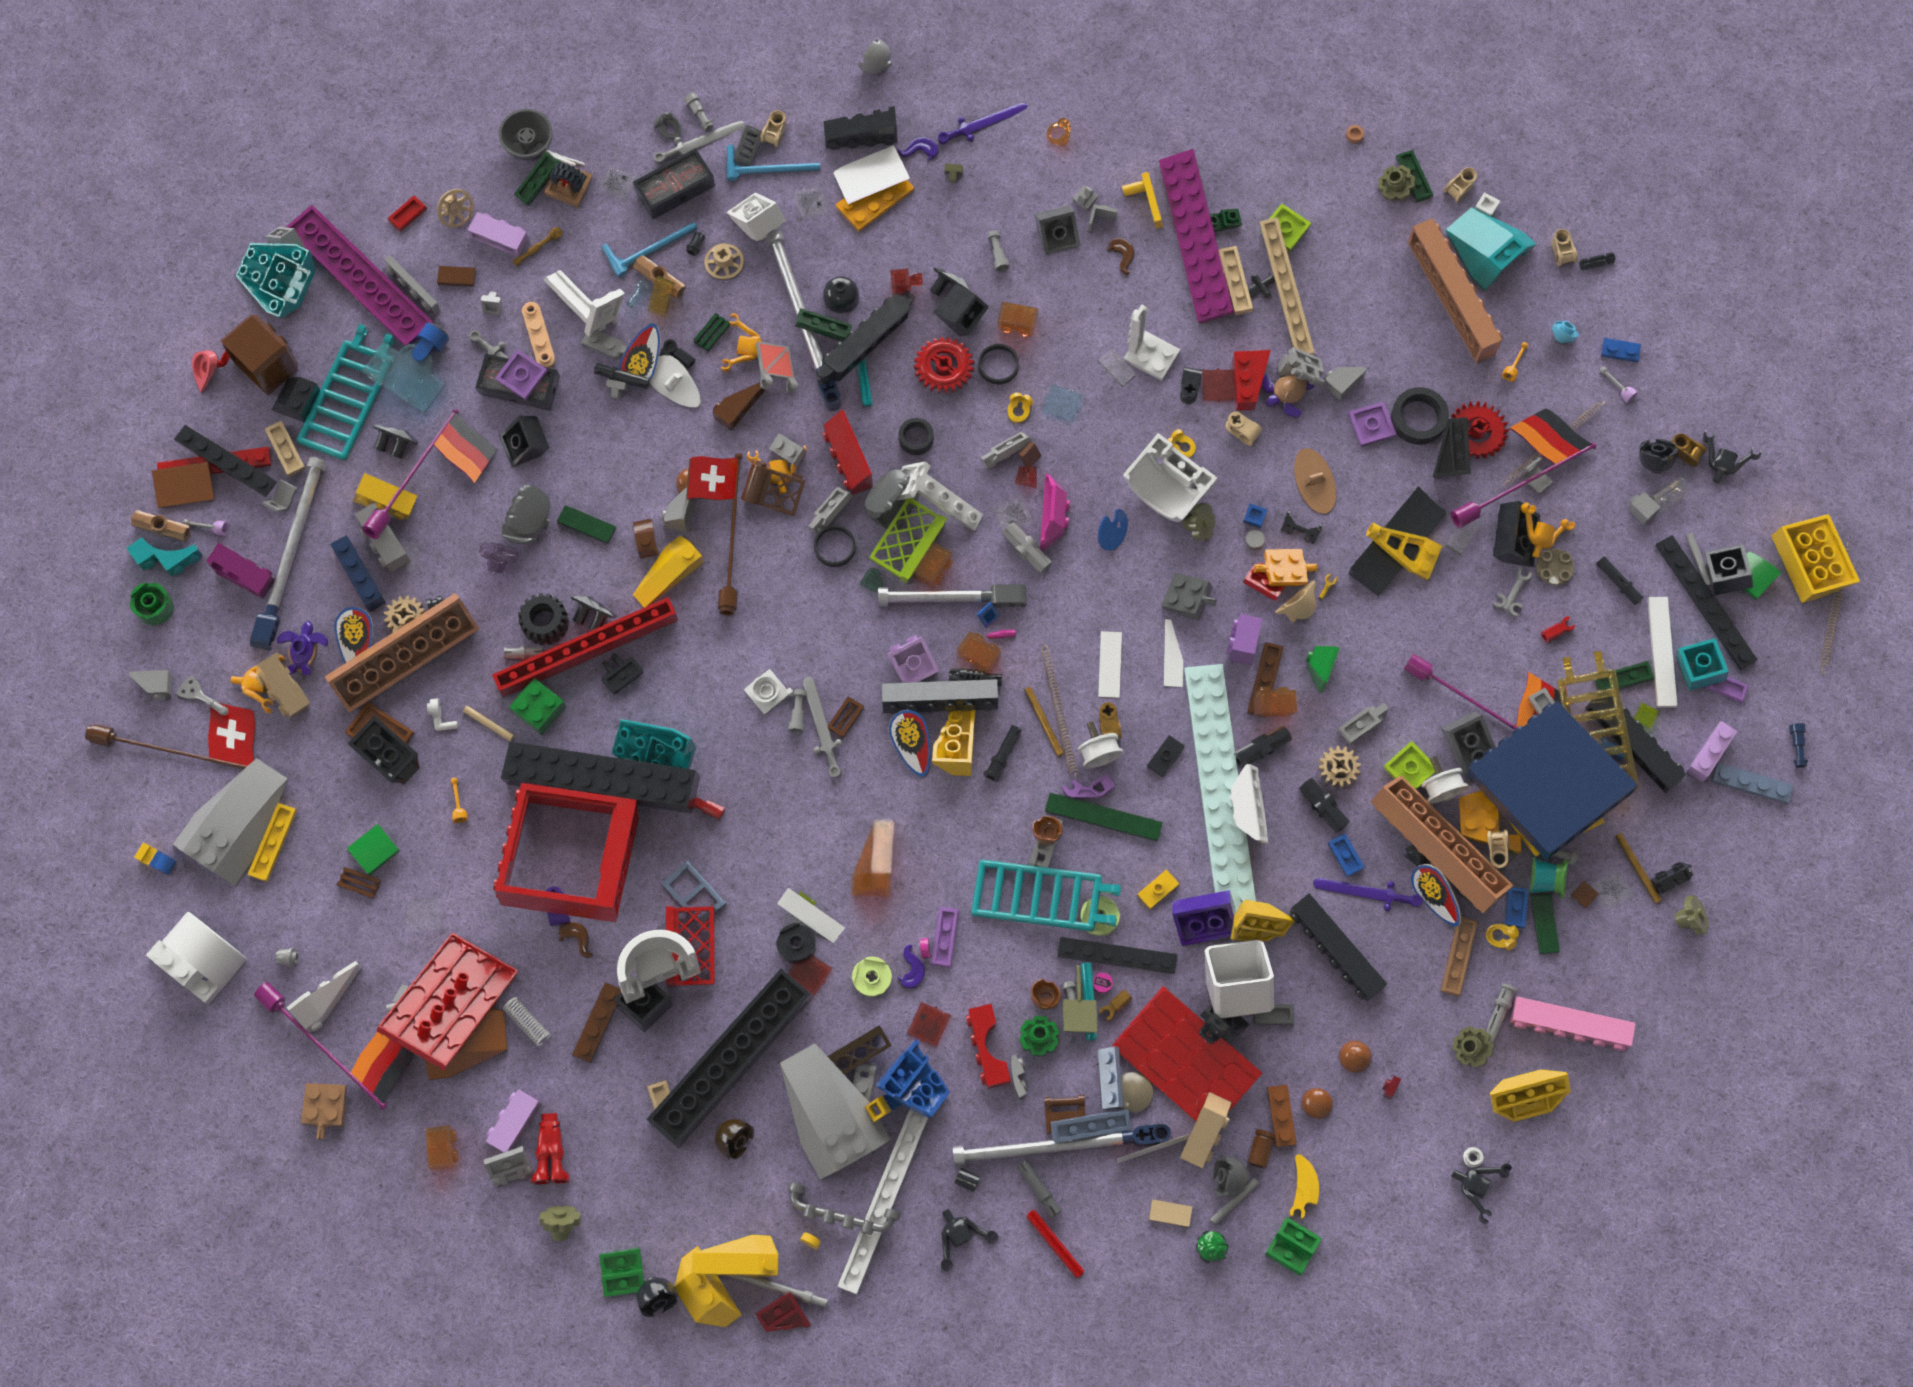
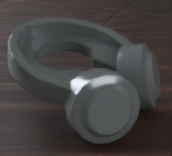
(658, 123)

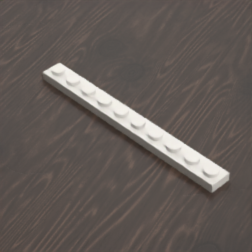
(884, 1198)

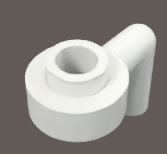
(434, 709)

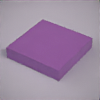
(521, 374)
(1372, 424)

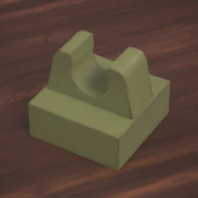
(953, 170)

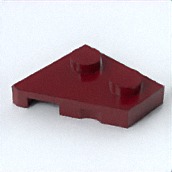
(782, 1314)

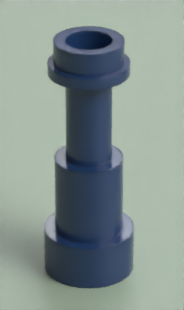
(1797, 731)

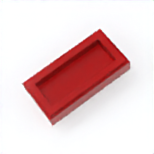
(407, 213)

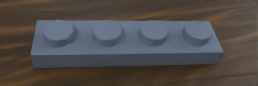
(1752, 783)
(1090, 1125)

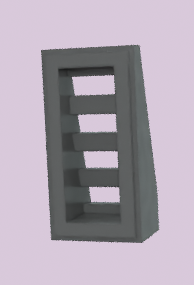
(752, 135)

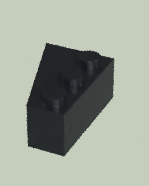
(1454, 450)

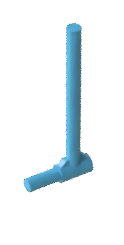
(733, 169)
(620, 266)

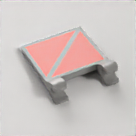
(776, 363)

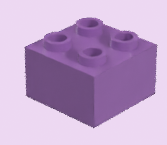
(1244, 639)

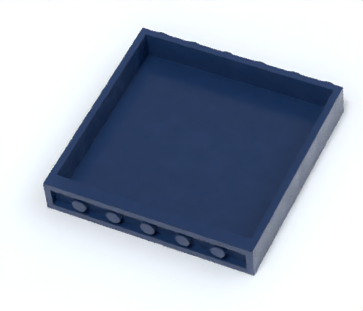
(1551, 779)

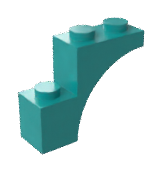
(172, 561)

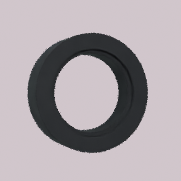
(1423, 395)

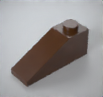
(735, 406)

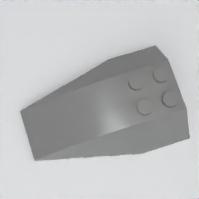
(233, 822)
(829, 1112)

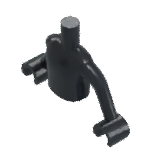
(1725, 459)
(1477, 1185)
(958, 1233)

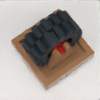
(568, 184)

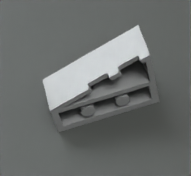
(386, 545)

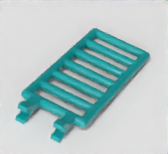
(355, 345)
(1059, 874)

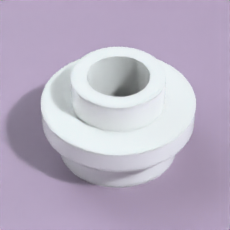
(1479, 1155)

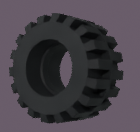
(552, 630)

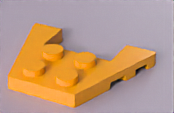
(1478, 817)

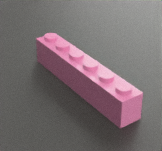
(1572, 1023)

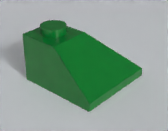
(1321, 664)

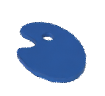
(1109, 534)

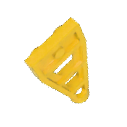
(1425, 558)

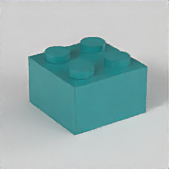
(1702, 664)

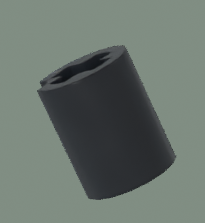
(967, 1180)

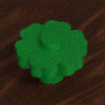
(1039, 1036)

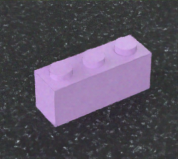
(498, 234)
(1711, 751)
(512, 1121)

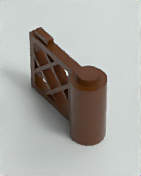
(759, 481)

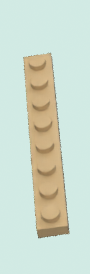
(1286, 285)

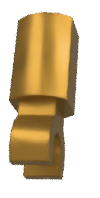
(1116, 1004)

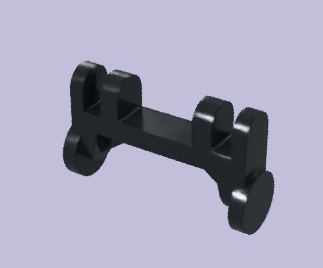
(1309, 532)

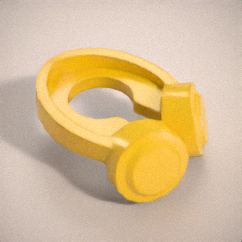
(1016, 398)
(1179, 436)
(1511, 931)

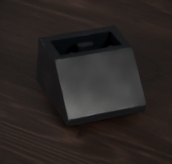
(961, 310)

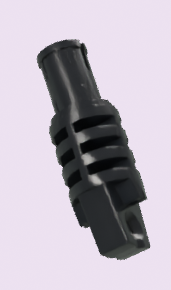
(964, 674)

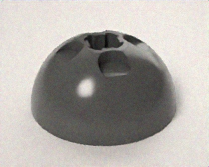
(525, 134)

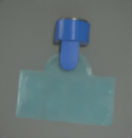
(409, 370)

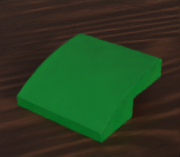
(1762, 575)
(373, 849)
(1293, 1246)
(621, 1271)

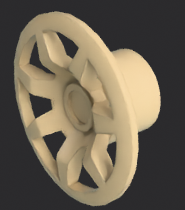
(452, 206)
(723, 259)

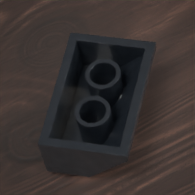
(1511, 539)

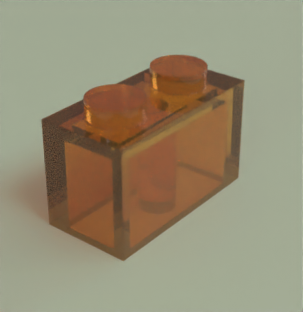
(1017, 318)
(933, 565)
(979, 652)
(1275, 702)
(441, 1147)

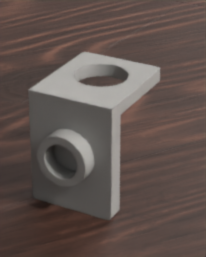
(1102, 211)
(1540, 483)
(282, 498)

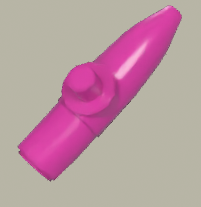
(1002, 634)

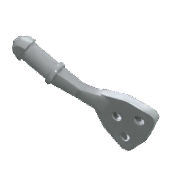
(198, 694)

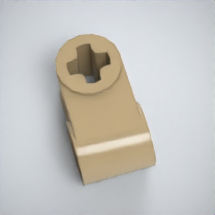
(774, 131)
(1459, 186)
(1563, 251)
(1244, 429)
(1498, 846)

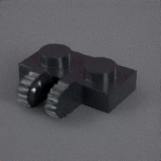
(622, 675)

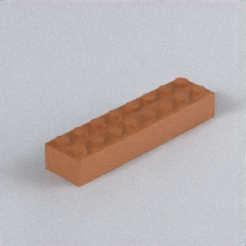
(1455, 290)
(402, 652)
(1441, 844)

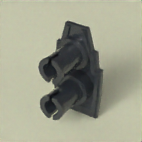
(945, 278)
(402, 438)
(588, 603)

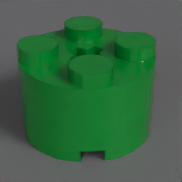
(154, 613)

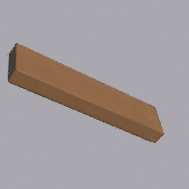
(1459, 957)

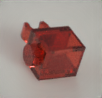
(902, 281)

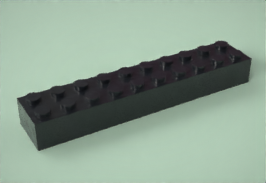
(564, 769)
(729, 1058)

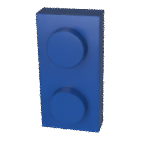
(1621, 350)
(1346, 855)
(1516, 907)

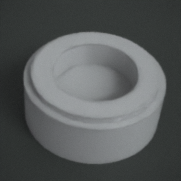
(1254, 539)

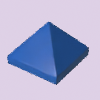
(988, 615)

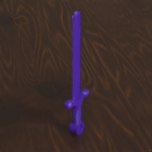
(967, 129)
(1368, 892)

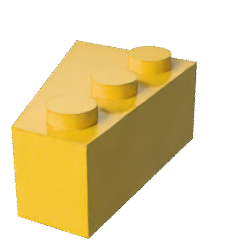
(376, 491)

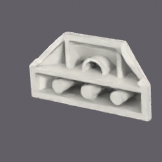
(1248, 804)

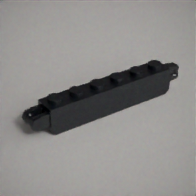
(865, 338)

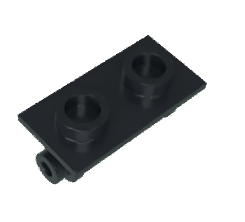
(1664, 879)

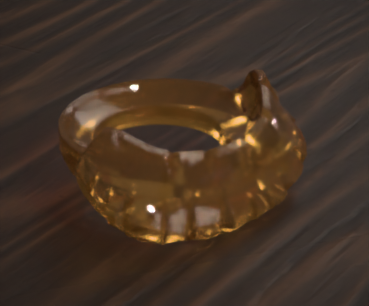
(1063, 123)

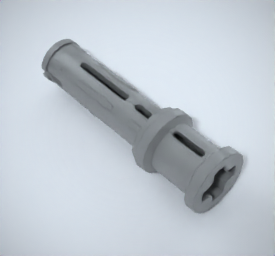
(1502, 1004)

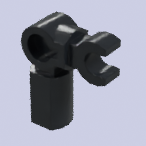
(671, 348)

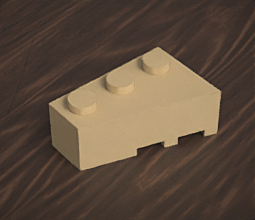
(281, 686)
(1206, 1130)

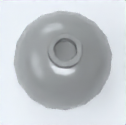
(876, 58)

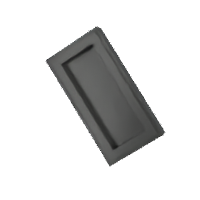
(1280, 1015)

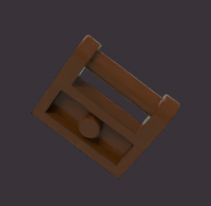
(1057, 1116)

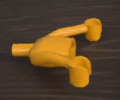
(746, 345)
(778, 465)
(1544, 534)
(251, 687)

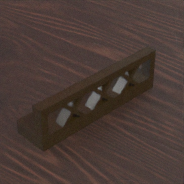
(859, 1042)

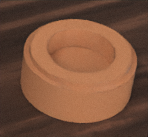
(1355, 134)

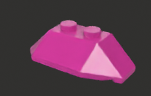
(1053, 513)

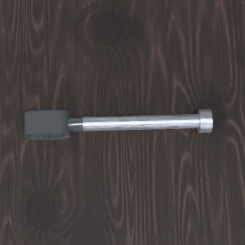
(999, 595)

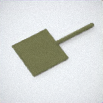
(1079, 1014)

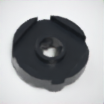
(792, 953)

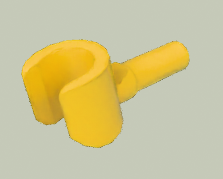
(1327, 586)

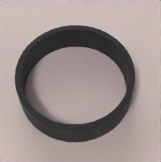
(1002, 347)
(830, 528)

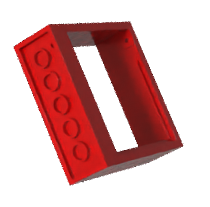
(613, 865)

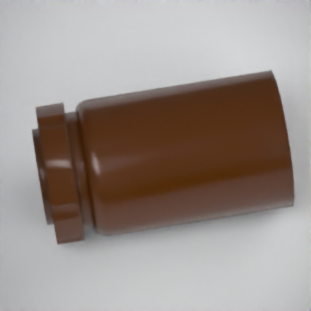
(1261, 1148)

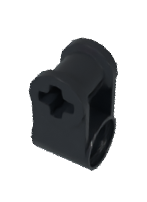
(1190, 382)

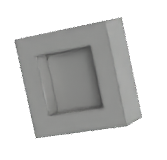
(1085, 197)
(491, 304)
(616, 388)

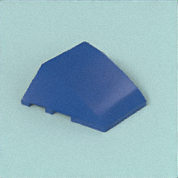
(914, 1082)

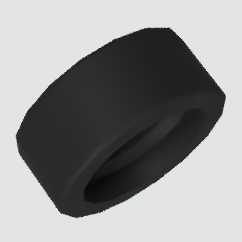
(919, 449)

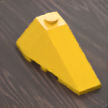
(671, 566)
(955, 744)
(741, 1257)

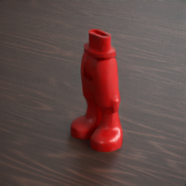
(549, 1146)

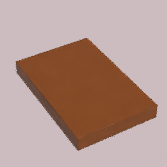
(183, 484)
(368, 712)

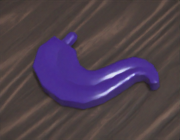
(924, 144)
(917, 972)

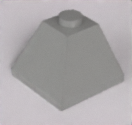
(679, 512)

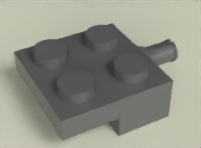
(1188, 596)

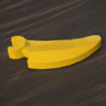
(1307, 1185)

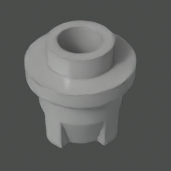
(287, 957)

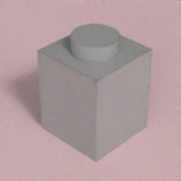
(1643, 507)

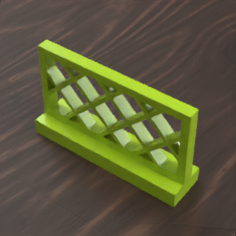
(923, 544)

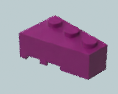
(240, 570)

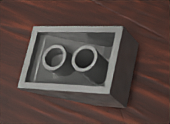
(1468, 739)

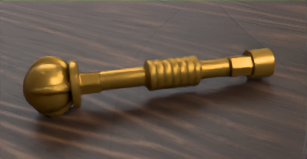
(555, 232)

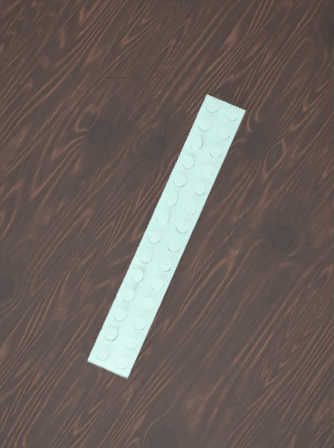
(1217, 774)

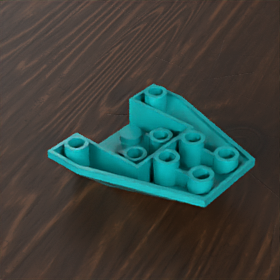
(1487, 245)
(277, 275)
(653, 744)

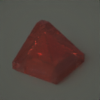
(1029, 476)

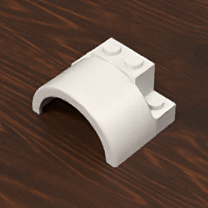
(1170, 485)
(195, 952)
(654, 962)

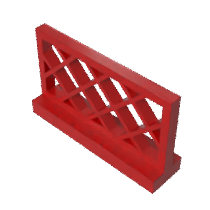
(672, 925)

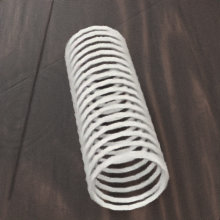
(519, 1020)

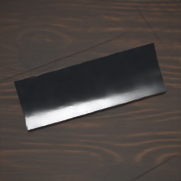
(1417, 517)

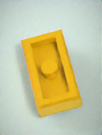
(1158, 889)

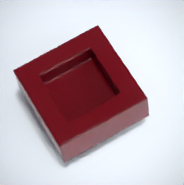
(1390, 1087)

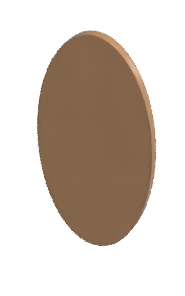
(1315, 481)

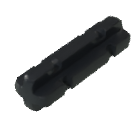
(1596, 261)

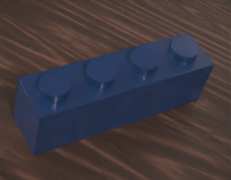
(357, 573)

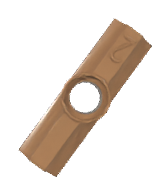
(651, 271)
(151, 522)

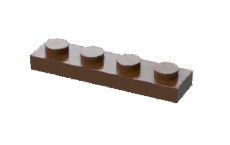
(597, 1023)

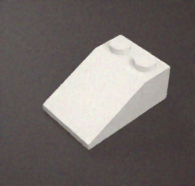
(757, 216)

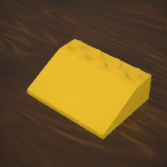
(1814, 558)

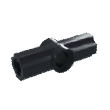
(1262, 746)
(1324, 805)

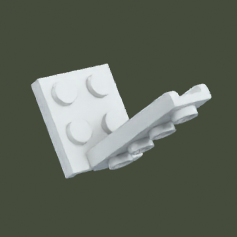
(595, 313)
(1147, 350)
(939, 495)

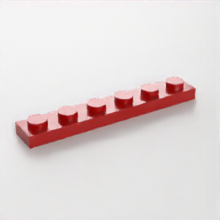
(255, 457)

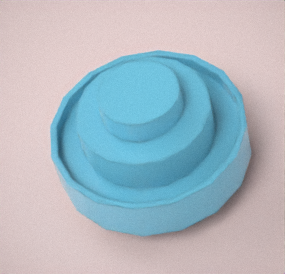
(1564, 332)

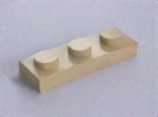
(285, 448)

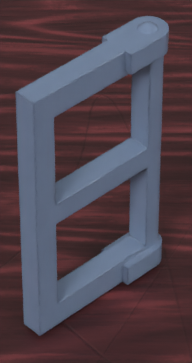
(704, 884)

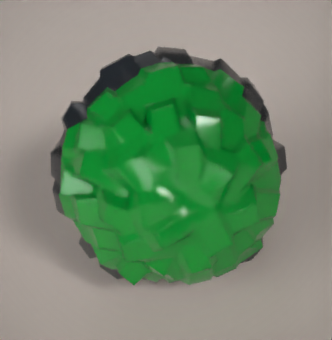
(1211, 1246)

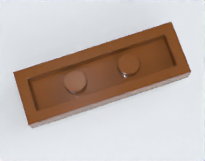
(1281, 1115)

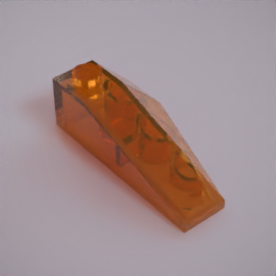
(874, 866)

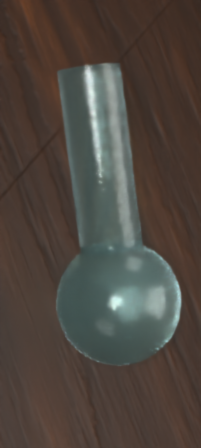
(641, 287)

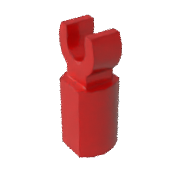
(1557, 630)
(709, 808)

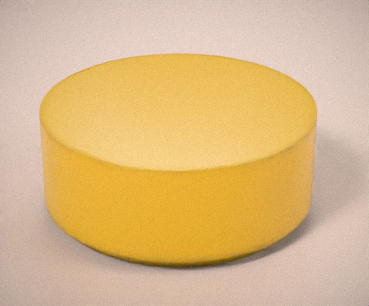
(810, 1240)

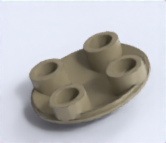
(1555, 566)
(1136, 1092)

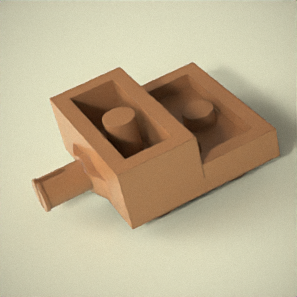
(324, 1106)

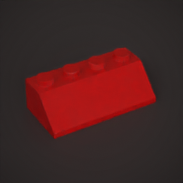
(848, 454)

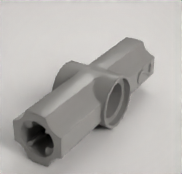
(1026, 547)

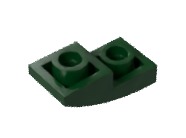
(1226, 219)

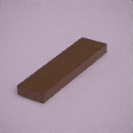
(1266, 671)

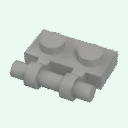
(1306, 363)
(508, 1166)

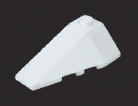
(315, 1007)

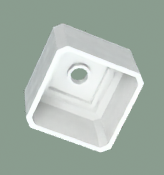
(1239, 978)

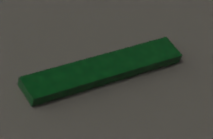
(1103, 817)

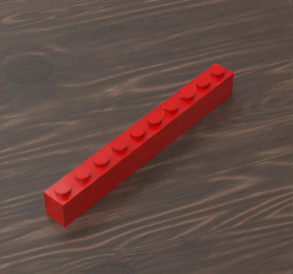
(585, 647)

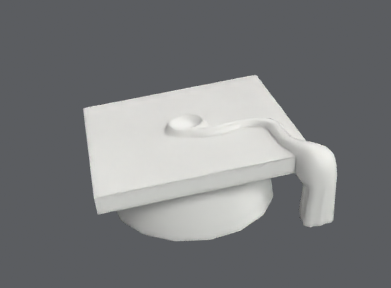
(767, 691)

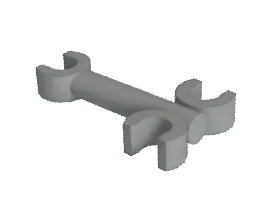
(1508, 604)

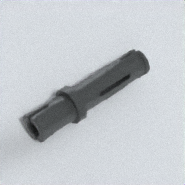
(1044, 1196)

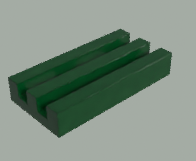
(720, 320)

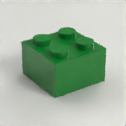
(537, 706)

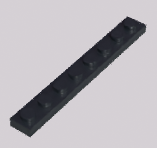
(1706, 602)

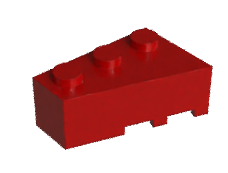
(1248, 376)

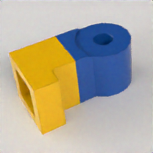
(155, 859)
(885, 1106)

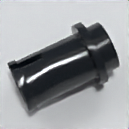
(695, 244)

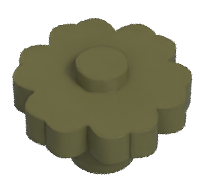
(1396, 183)
(1200, 522)
(1693, 916)
(1473, 1046)
(560, 1221)

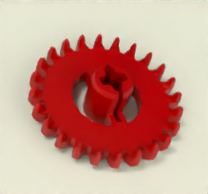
(947, 376)
(1483, 417)

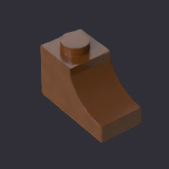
(645, 538)

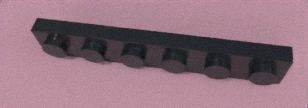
(225, 461)
(1117, 955)

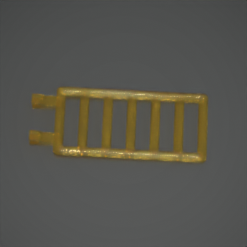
(1617, 710)

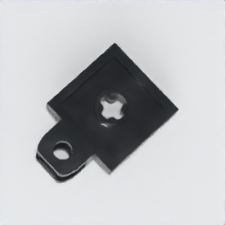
(1219, 1027)

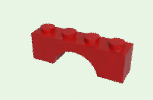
(994, 1071)

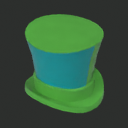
(1548, 877)

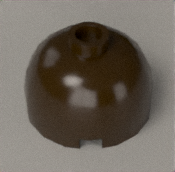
(732, 1136)

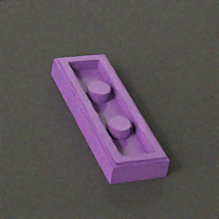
(945, 937)

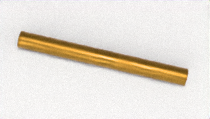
(1044, 722)
(1638, 868)

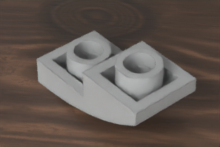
(1017, 1071)

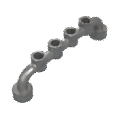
(848, 1221)

